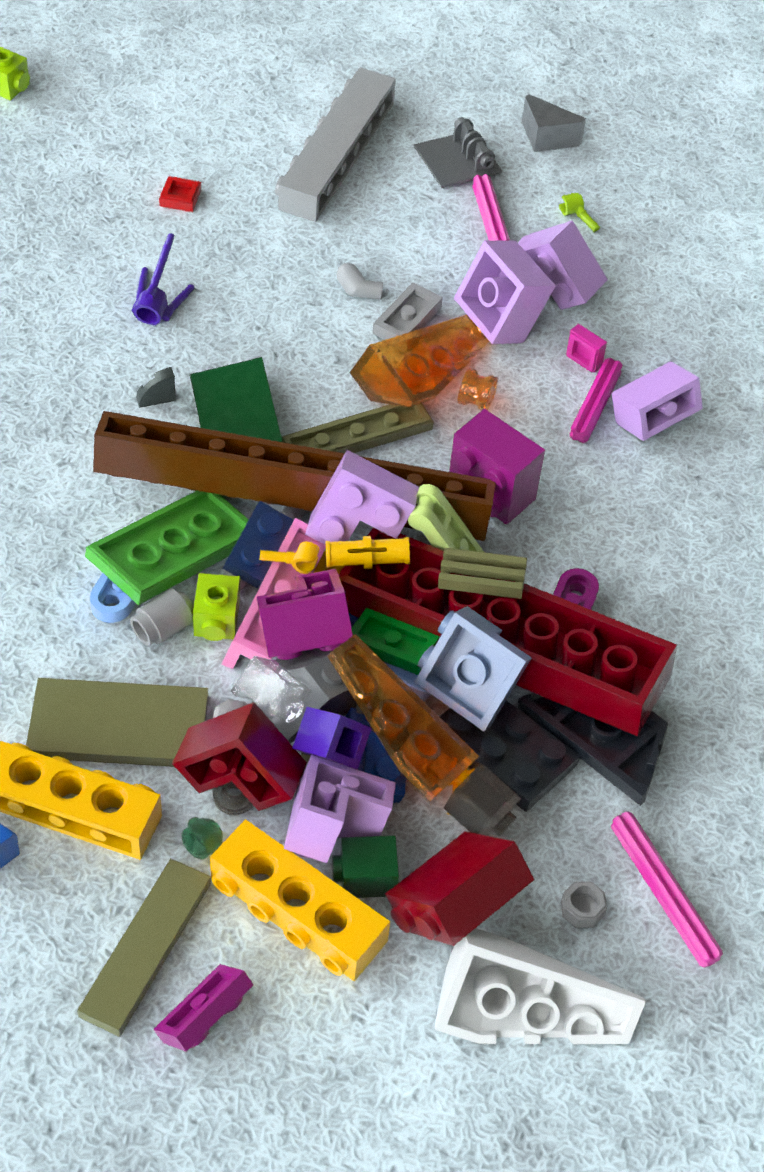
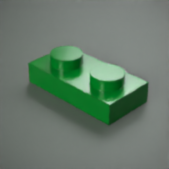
(393, 639)

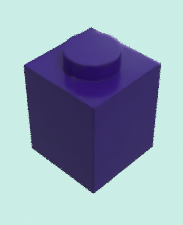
(332, 737)

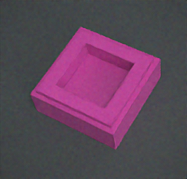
(586, 348)

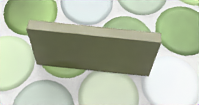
(113, 720)

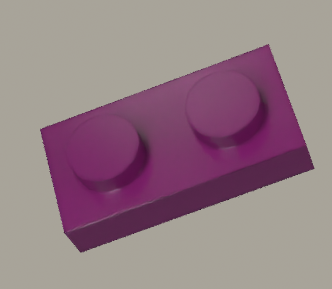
(194, 1016)

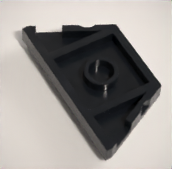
(614, 753)

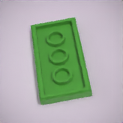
(168, 545)

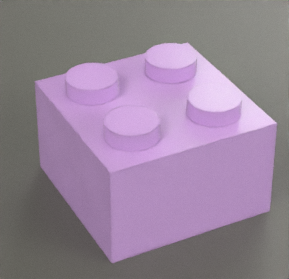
(504, 292)

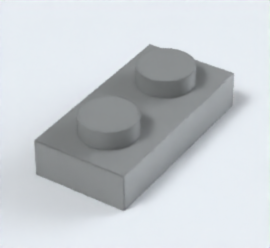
(408, 312)

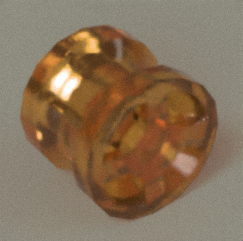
(477, 389)

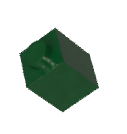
(366, 865)

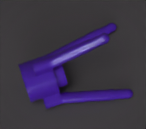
(152, 303)

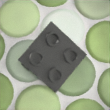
(458, 156)

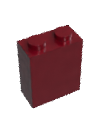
(459, 887)

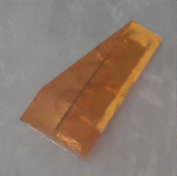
(418, 363)

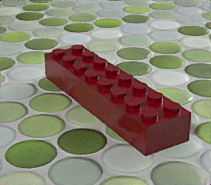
(574, 651)

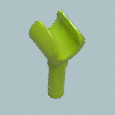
(574, 204)

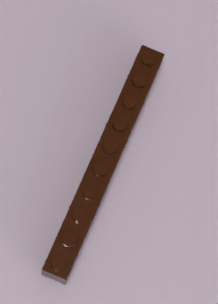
(257, 467)

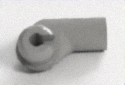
(355, 283)

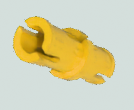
(367, 552)

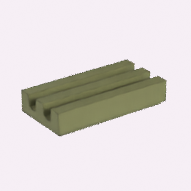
(483, 568)

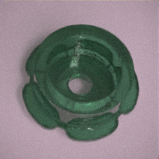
(202, 837)

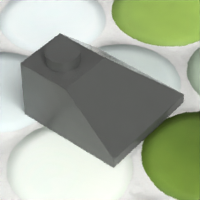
(326, 688)

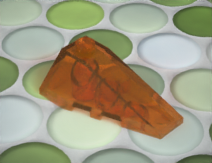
(411, 733)

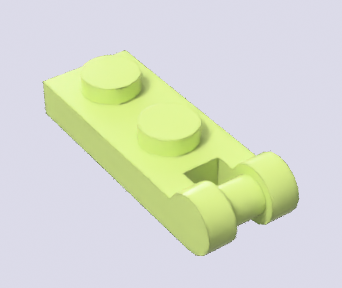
(440, 521)

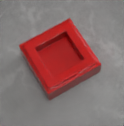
(180, 194)

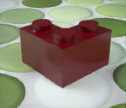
(241, 750)

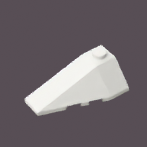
(514, 991)

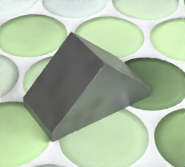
(550, 125)

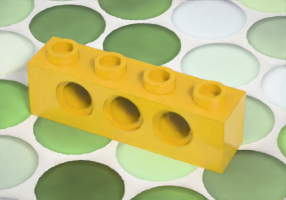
(82, 816)
(254, 852)

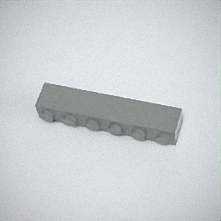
(335, 144)

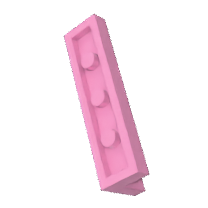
(280, 577)

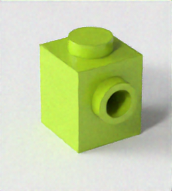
(13, 74)
(216, 606)

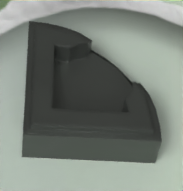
(158, 390)

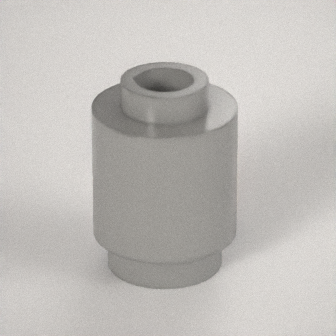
(162, 617)

